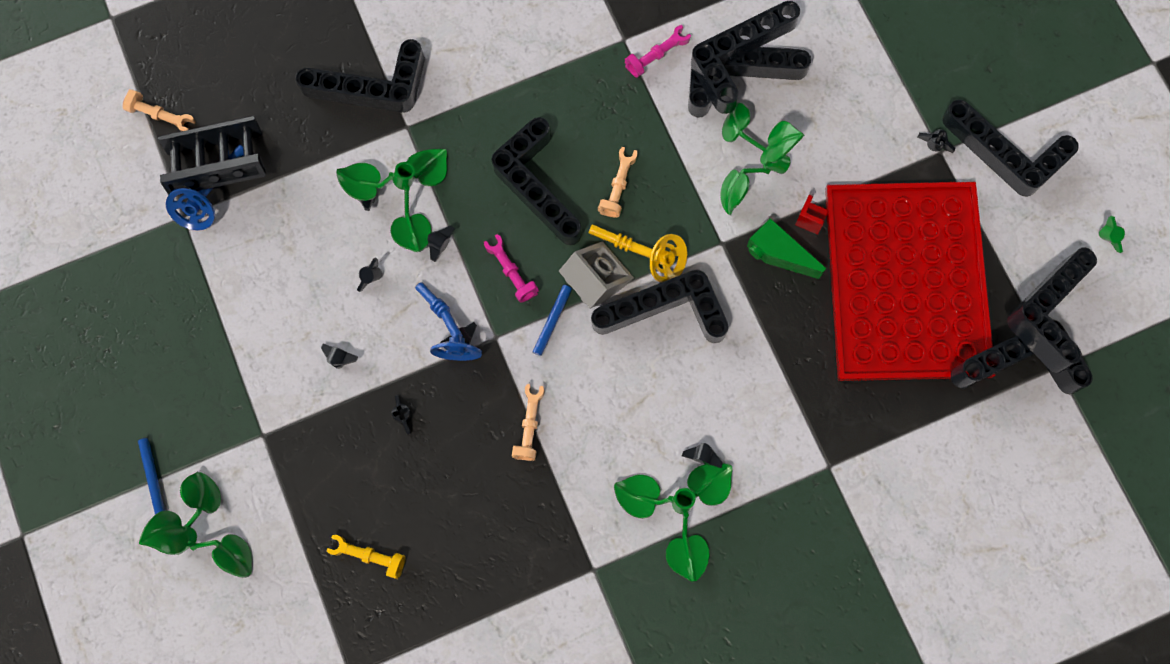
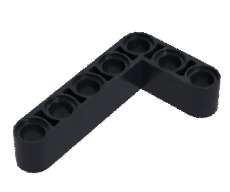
(737, 47)
(760, 69)
(369, 86)
(1006, 151)
(532, 185)
(663, 303)
(1031, 317)
(1068, 381)

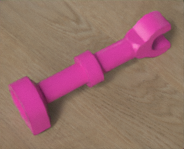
(636, 66)
(524, 291)

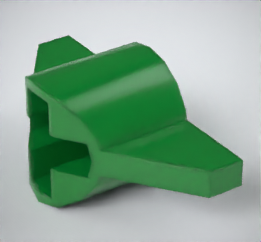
(1113, 234)

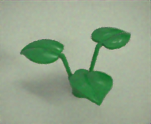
(774, 158)
(427, 166)
(640, 495)
(168, 535)

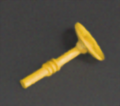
(656, 256)

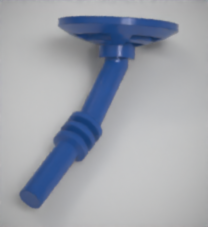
(194, 204)
(456, 347)

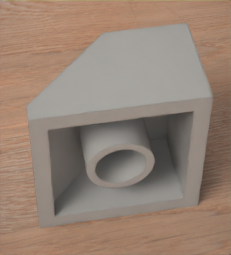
(595, 274)

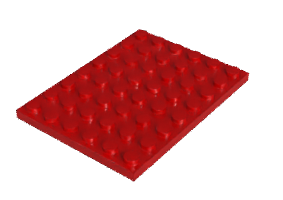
(906, 279)

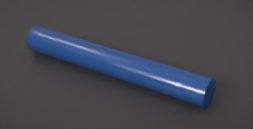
(552, 320)
(151, 475)

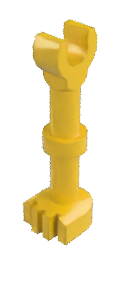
(395, 563)

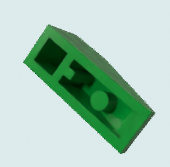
(781, 250)

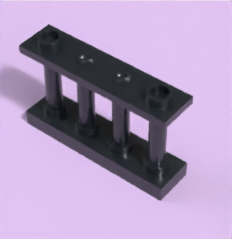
(214, 174)

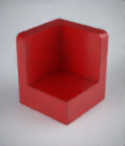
(811, 216)

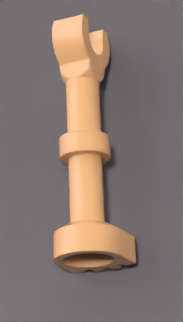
(134, 102)
(611, 207)
(529, 424)

